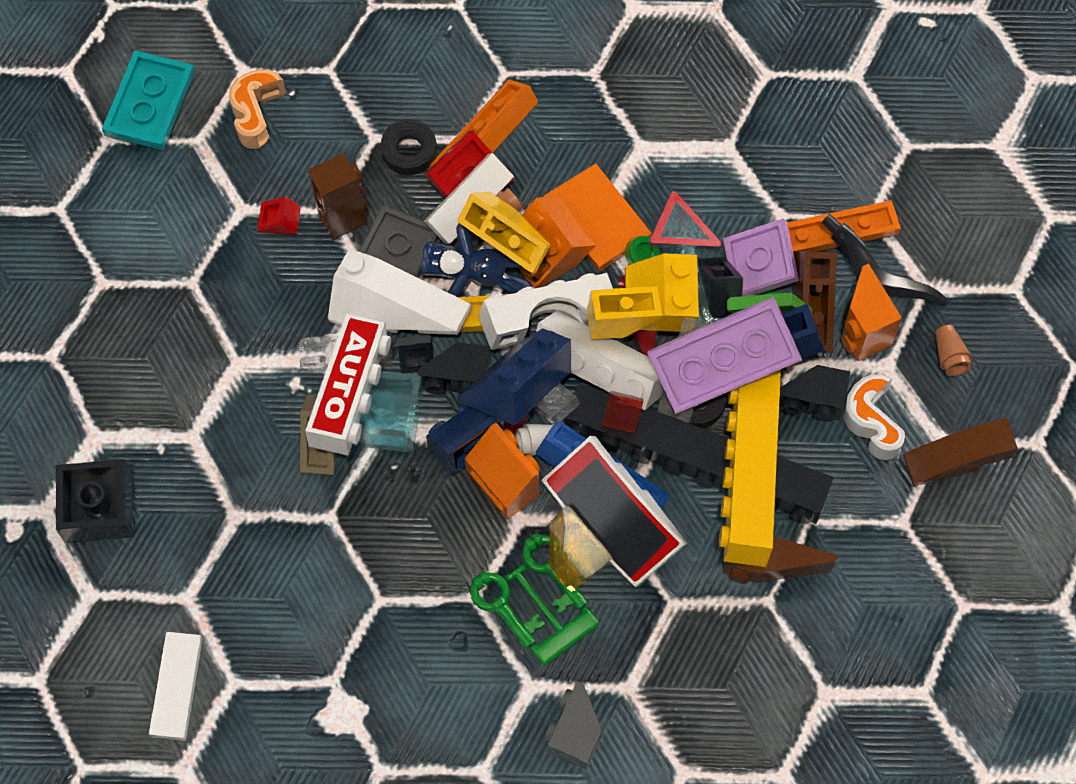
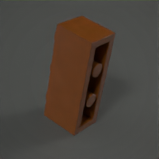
(339, 195)

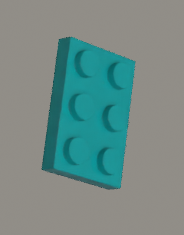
(148, 100)

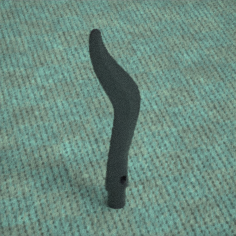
(859, 256)

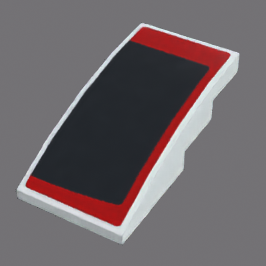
(615, 510)

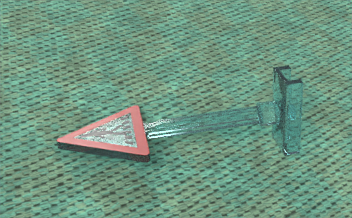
(684, 230)

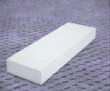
(487, 176)
(175, 686)

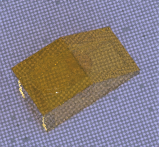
(574, 550)

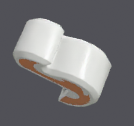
(870, 422)

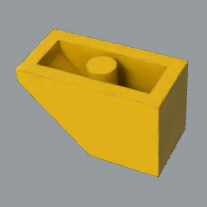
(622, 311)

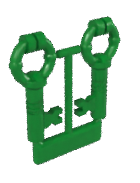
(565, 636)

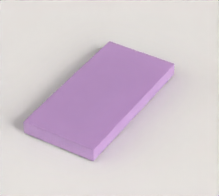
(724, 355)

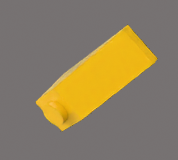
(504, 229)

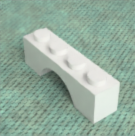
(508, 316)

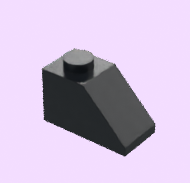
(719, 283)

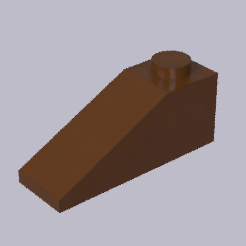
(817, 289)
(785, 562)

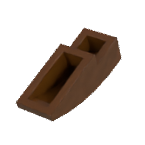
(961, 452)

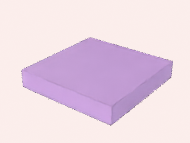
(763, 257)

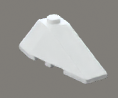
(390, 295)

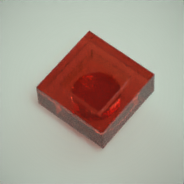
(622, 412)

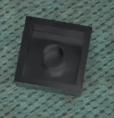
(94, 501)

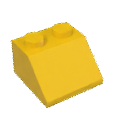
(676, 284)

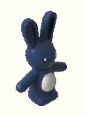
(483, 266)

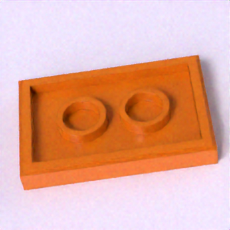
(602, 215)

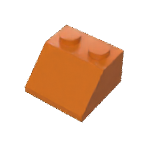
(871, 318)

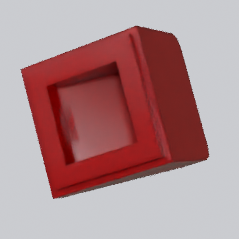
(279, 216)

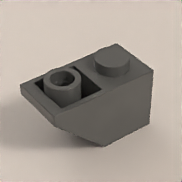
(577, 731)

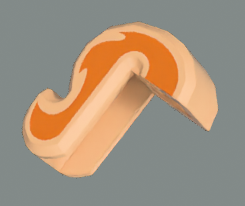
(244, 99)

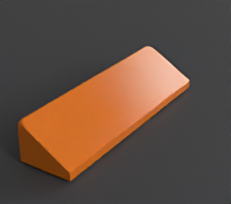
(499, 116)

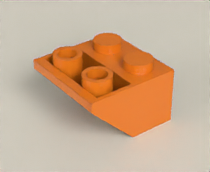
(565, 235)
(504, 471)

